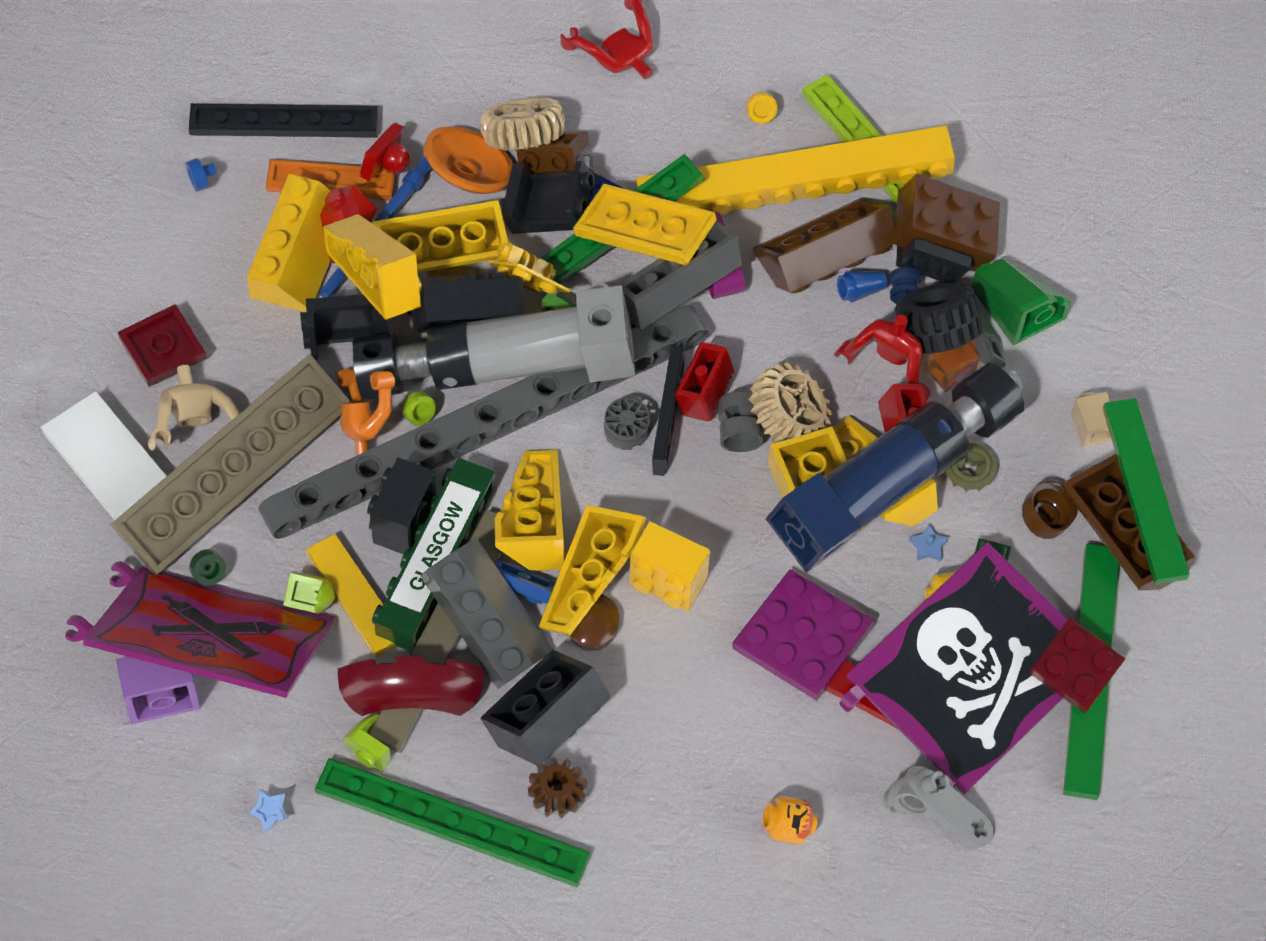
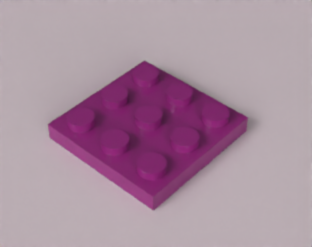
(803, 634)

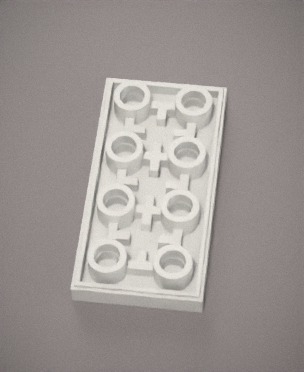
(103, 454)

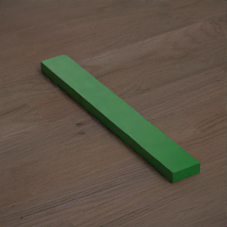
(1087, 730)
(452, 822)

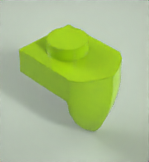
(308, 592)
(367, 748)

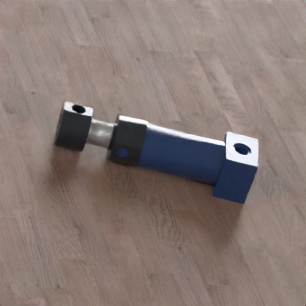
(832, 507)

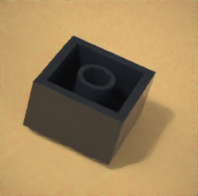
(401, 505)

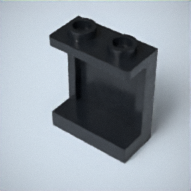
(546, 199)
(339, 321)

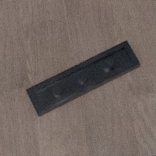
(668, 411)

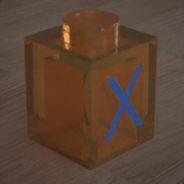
(952, 366)

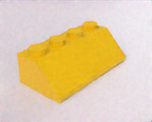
(450, 235)
(293, 248)

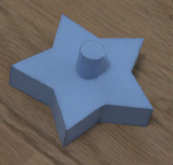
(928, 544)

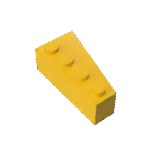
(375, 264)

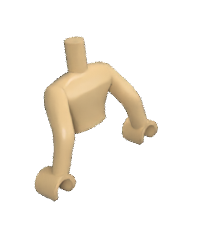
(190, 405)

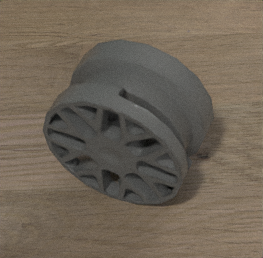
(625, 424)

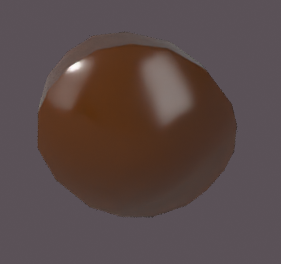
(1048, 510)
(598, 626)

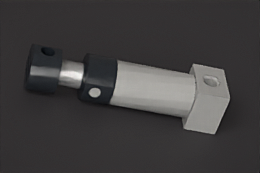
(468, 353)

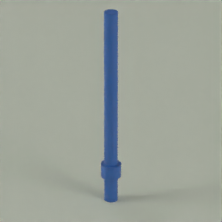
(411, 182)

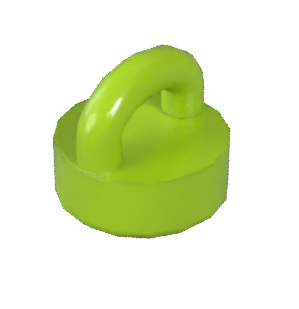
(418, 408)

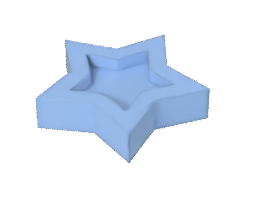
(269, 809)

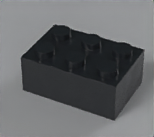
(466, 300)
(545, 707)

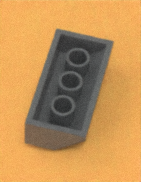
(486, 612)

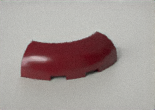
(410, 684)

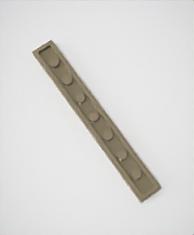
(436, 646)

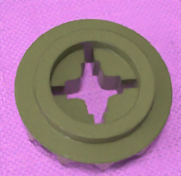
(984, 473)

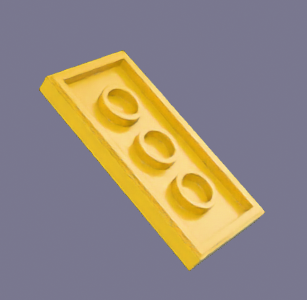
(645, 224)

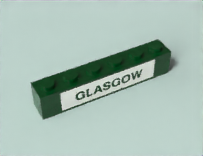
(447, 528)

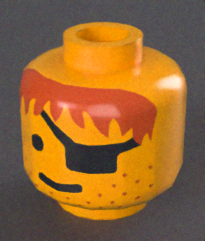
(789, 820)

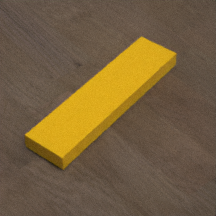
(350, 589)

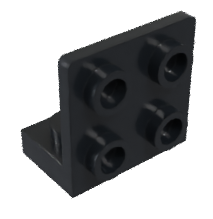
(933, 260)

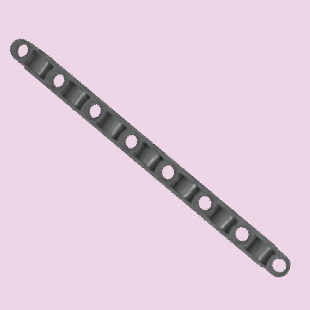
(464, 429)

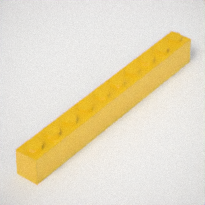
(821, 171)

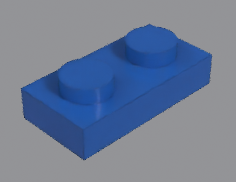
(532, 585)

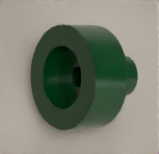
(207, 567)

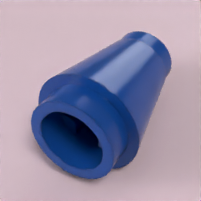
(860, 284)

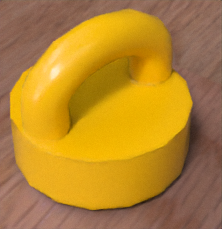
(761, 107)

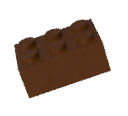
(947, 219)

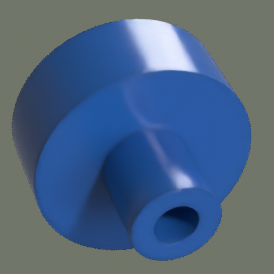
(198, 174)

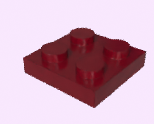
(161, 345)
(1077, 665)

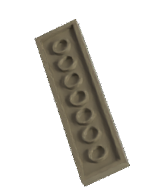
(230, 465)

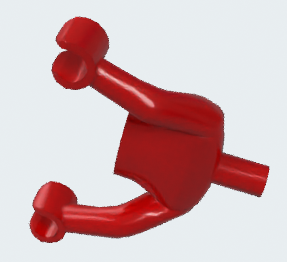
(621, 48)
(893, 345)

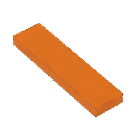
(331, 176)

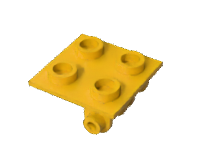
(534, 271)

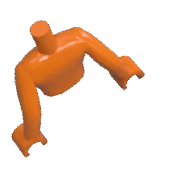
(356, 416)

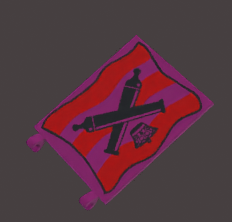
(205, 630)

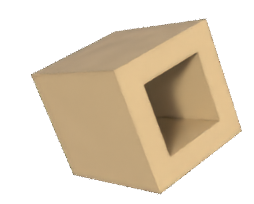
(1090, 419)

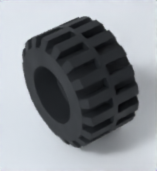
(941, 316)

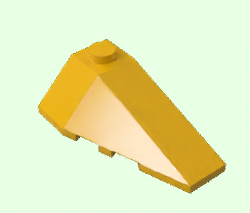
(912, 508)
(531, 517)
(593, 560)

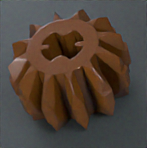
(571, 787)

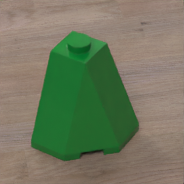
(1017, 300)

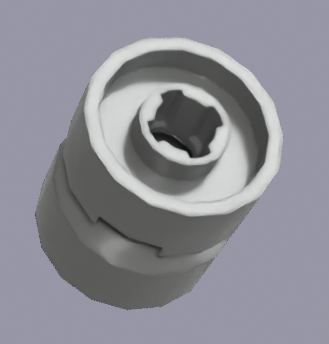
(738, 423)

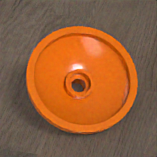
(467, 161)

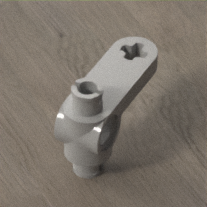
(929, 794)

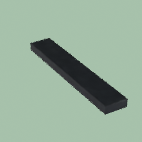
(283, 120)

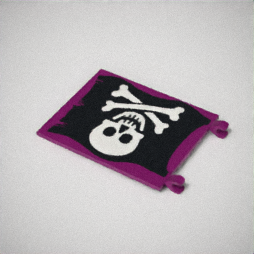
(961, 669)

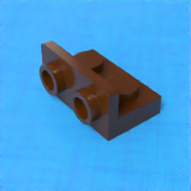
(556, 155)

